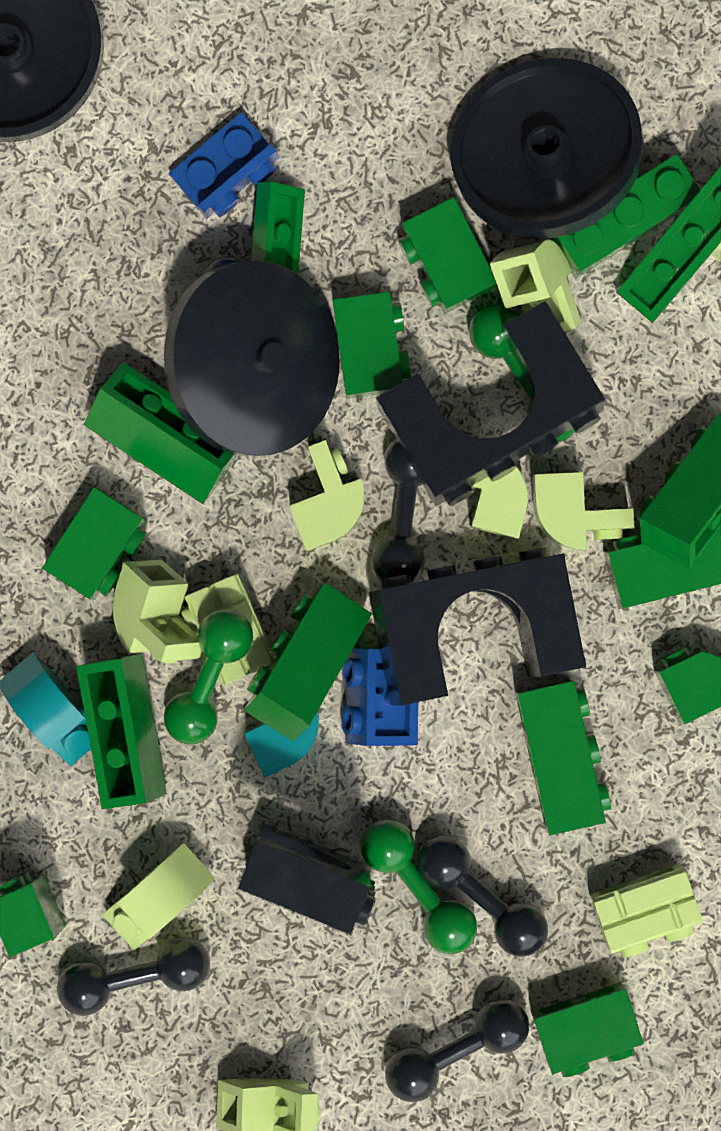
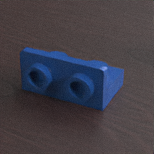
(225, 166)
(368, 711)

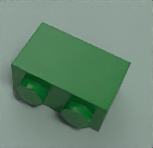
(447, 255)
(369, 344)
(95, 545)
(28, 913)
(587, 1030)

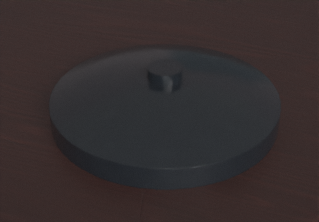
(46, 63)
(547, 148)
(251, 358)

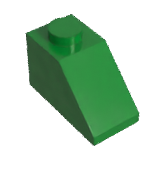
(691, 683)

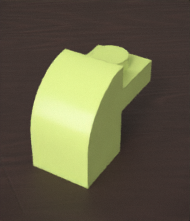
(537, 275)
(501, 505)
(335, 511)
(562, 513)
(148, 611)
(159, 896)
(266, 1105)

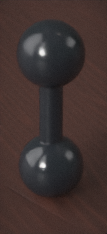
(399, 552)
(517, 927)
(87, 987)
(499, 1027)

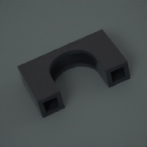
(453, 461)
(532, 590)
(309, 880)

